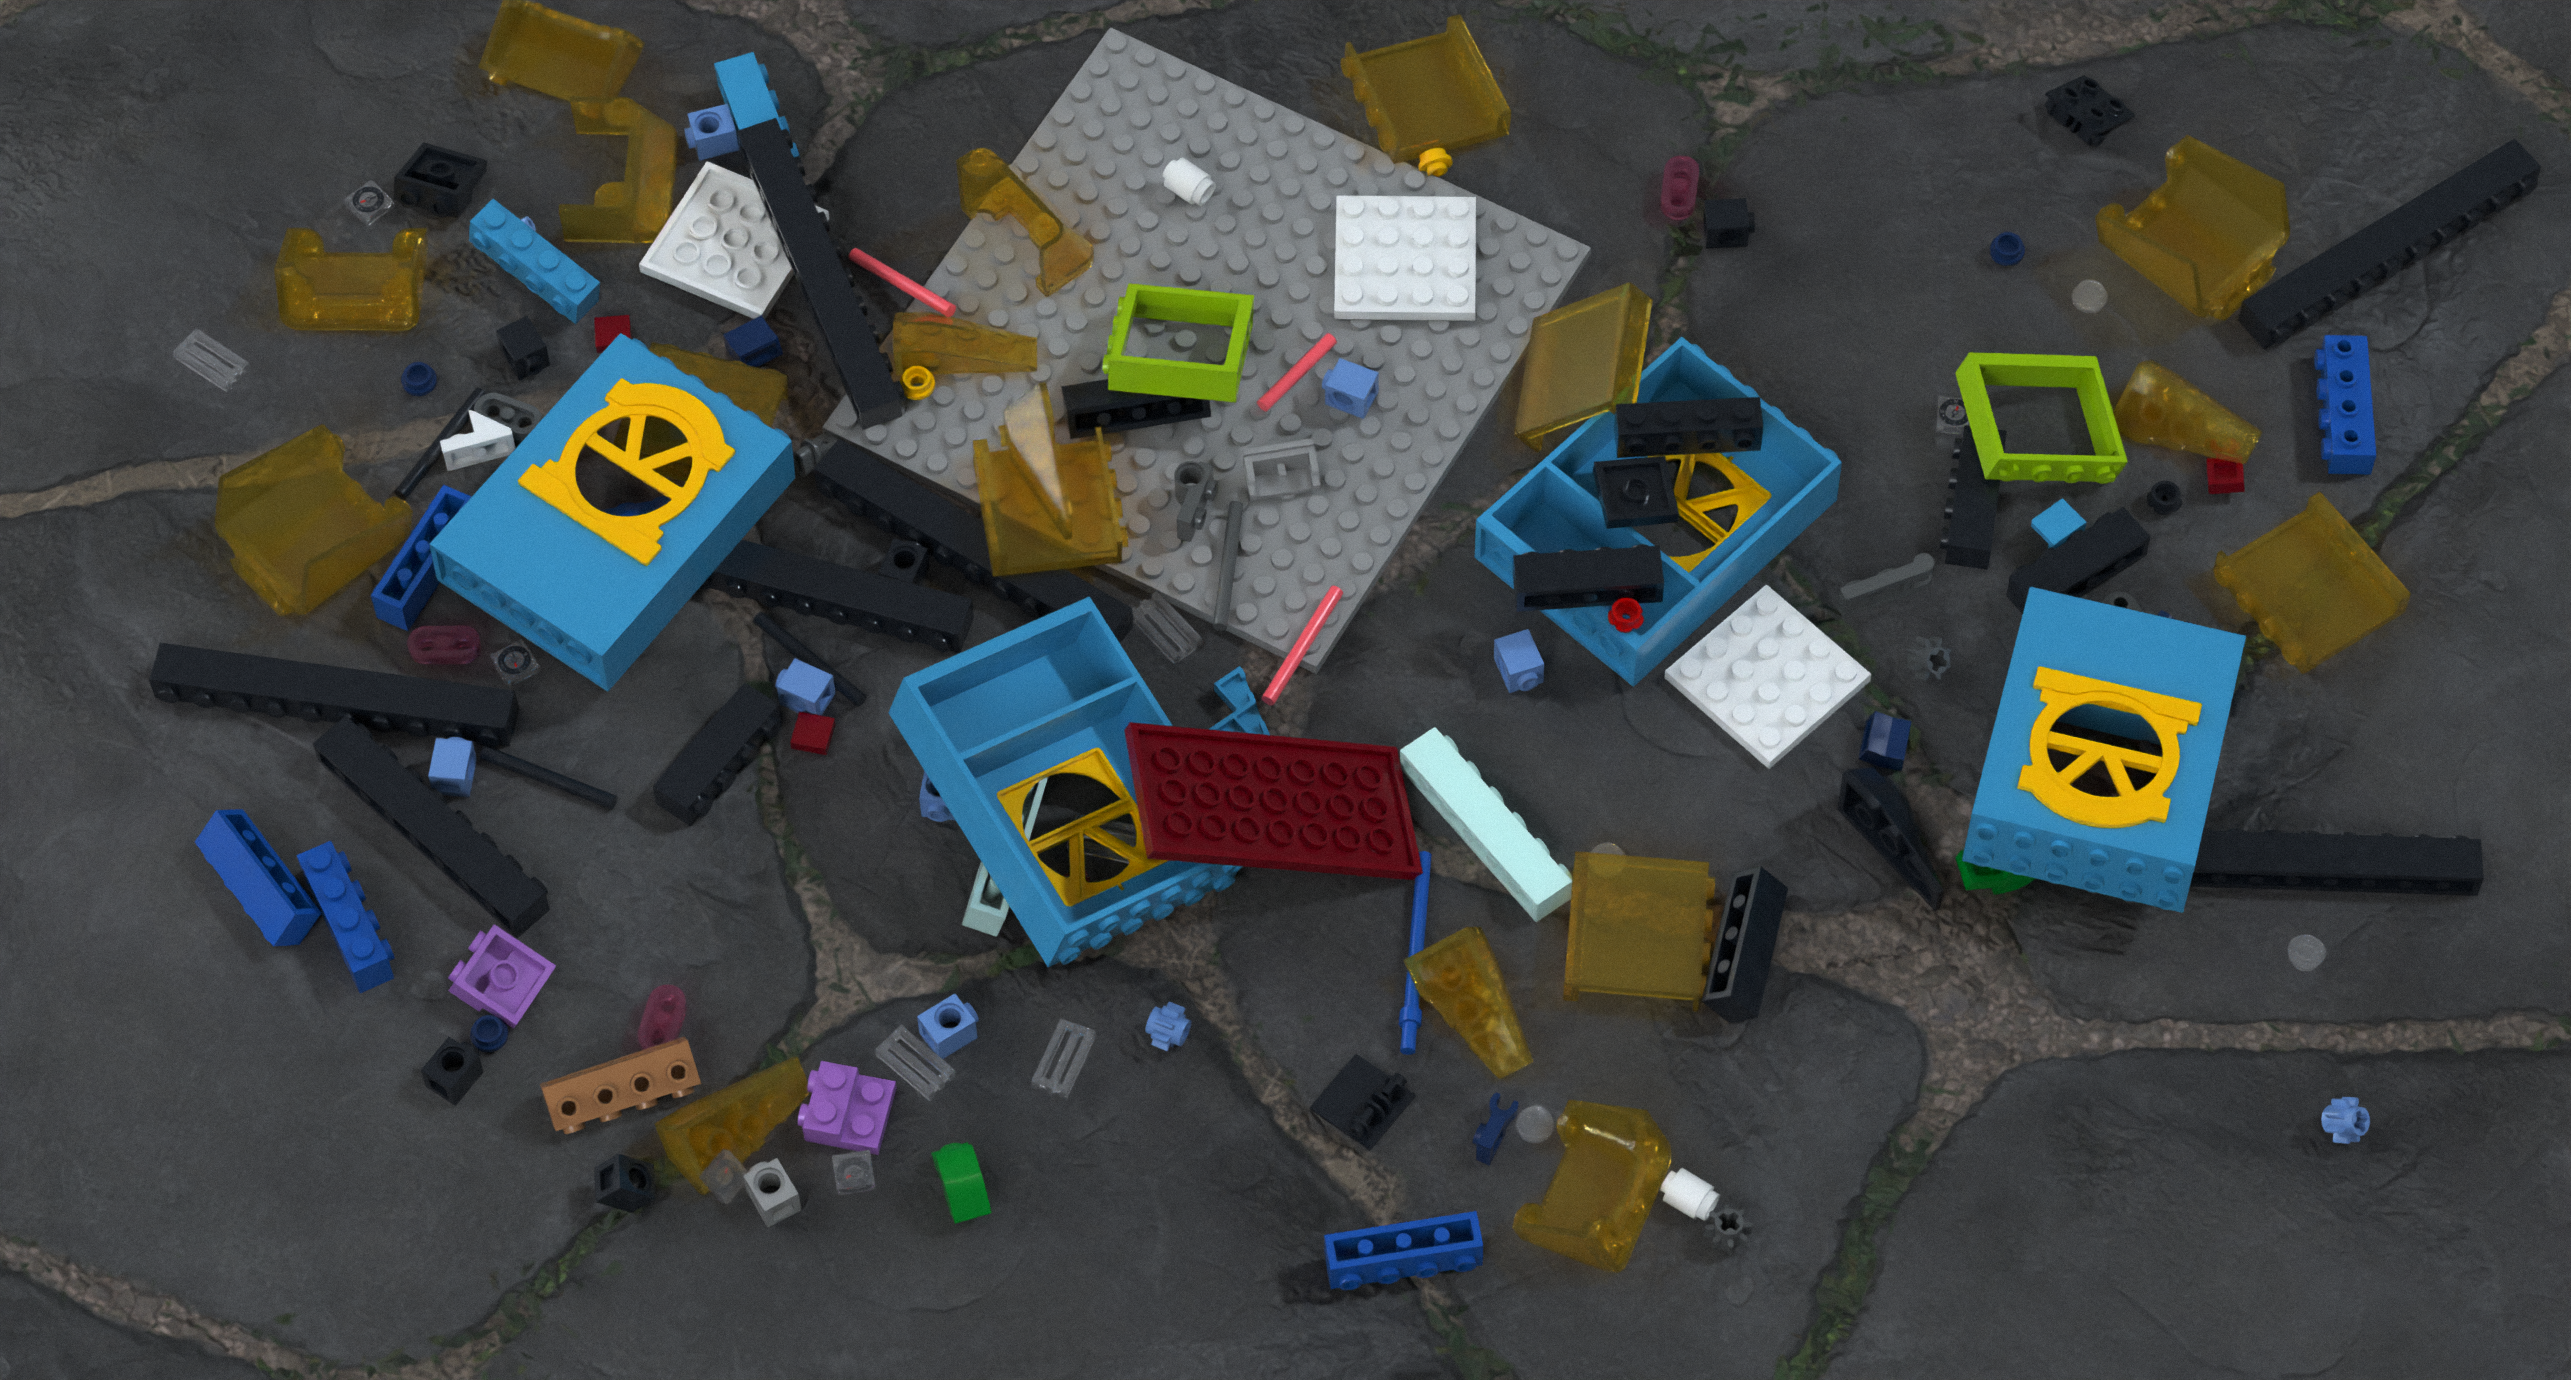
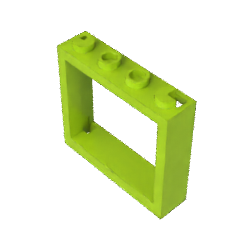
(2041, 371)
(1172, 376)

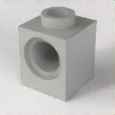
(772, 1206)

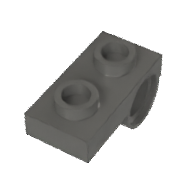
(1193, 498)

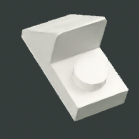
(485, 443)

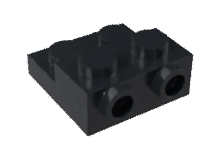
(438, 180)

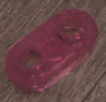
(1679, 190)
(445, 644)
(662, 1023)

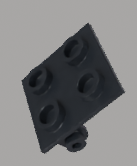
(2086, 109)
(1363, 1101)

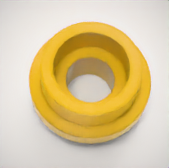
(1435, 162)
(915, 375)

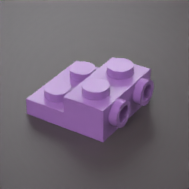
(500, 975)
(846, 1108)

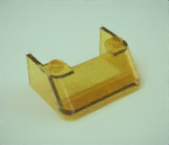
(642, 203)

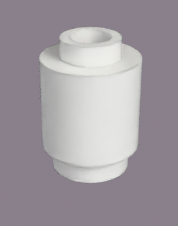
(1188, 181)
(1689, 1194)

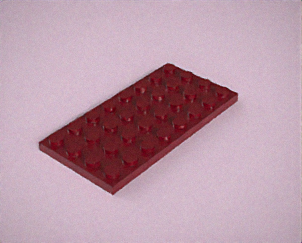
(1272, 802)

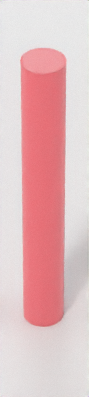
(1296, 372)

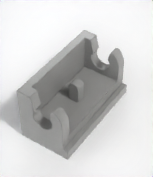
(1281, 469)

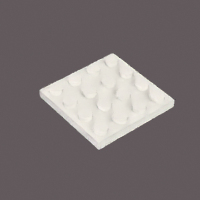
(722, 245)
(1405, 258)
(1767, 676)

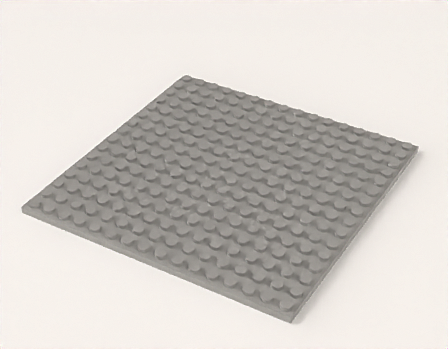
(1260, 236)

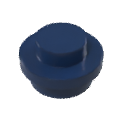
(2007, 249)
(418, 379)
(489, 1033)

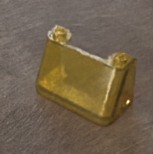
(558, 52)
(998, 188)
(350, 287)
(1600, 1187)

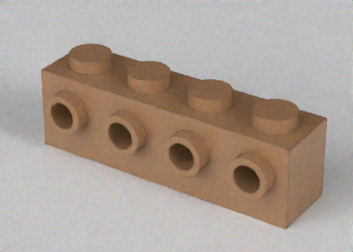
(620, 1084)

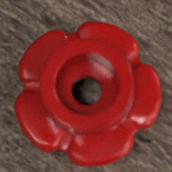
(1628, 607)

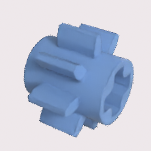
(1168, 1026)
(2345, 1120)

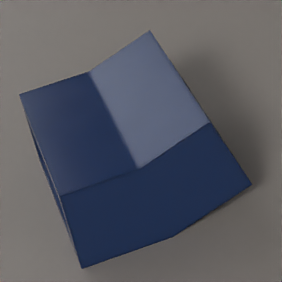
(753, 343)
(1885, 741)

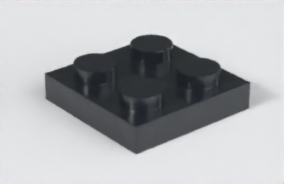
(1635, 492)

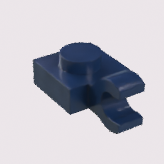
(1490, 1135)

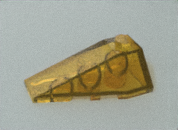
(958, 346)
(2176, 414)
(1036, 456)
(1471, 994)
(731, 1119)

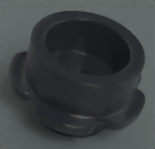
(2166, 490)

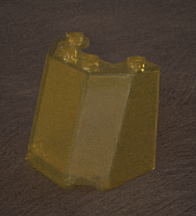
(2203, 231)
(303, 522)

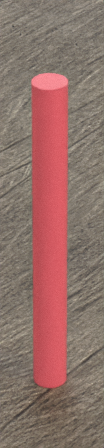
(902, 282)
(1302, 645)

